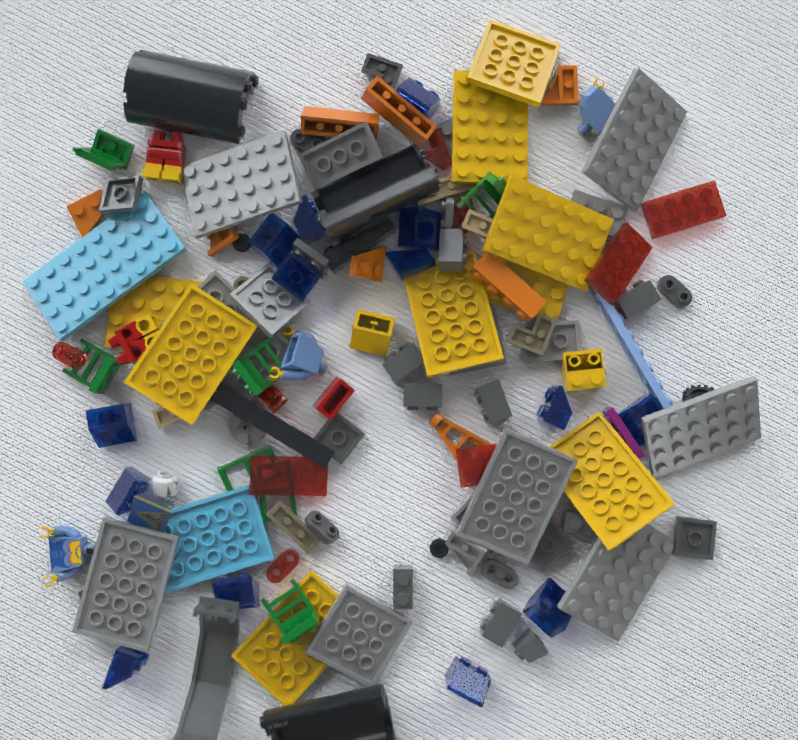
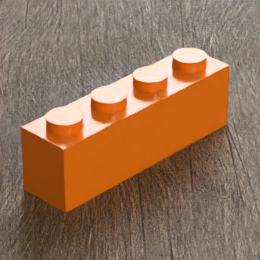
(398, 111)
(334, 122)
(507, 286)

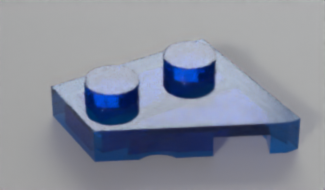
(410, 262)

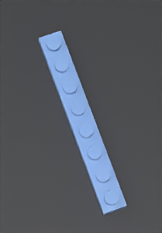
(633, 352)

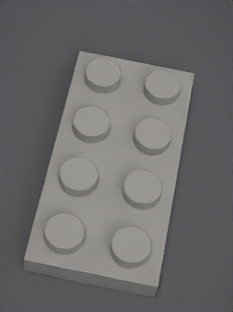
(341, 155)

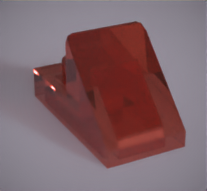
(439, 155)
(272, 398)

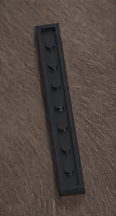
(272, 425)

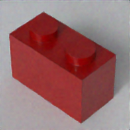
(333, 398)

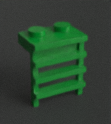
(107, 151)
(494, 188)
(244, 368)
(104, 374)
(301, 621)

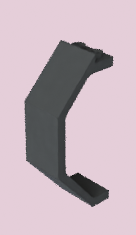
(212, 669)

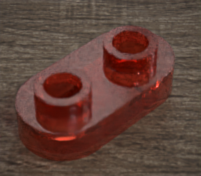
(460, 214)
(69, 355)
(283, 565)

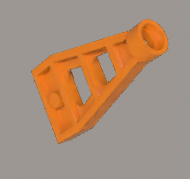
(446, 425)

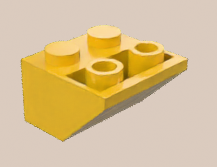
(372, 332)
(583, 370)

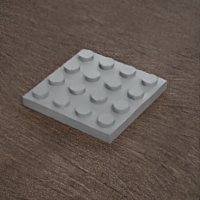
(359, 635)

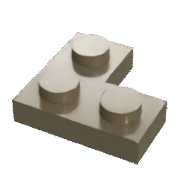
(535, 339)

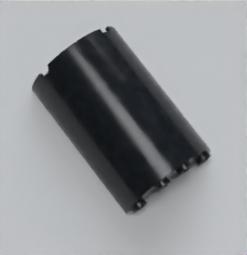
(187, 95)
(375, 191)
(340, 716)

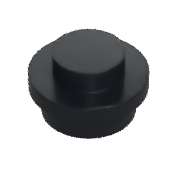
(241, 243)
(438, 548)

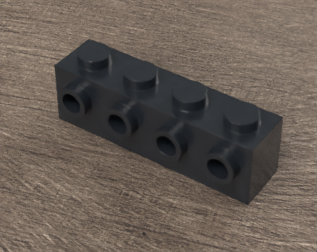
(357, 243)

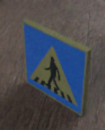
(148, 514)

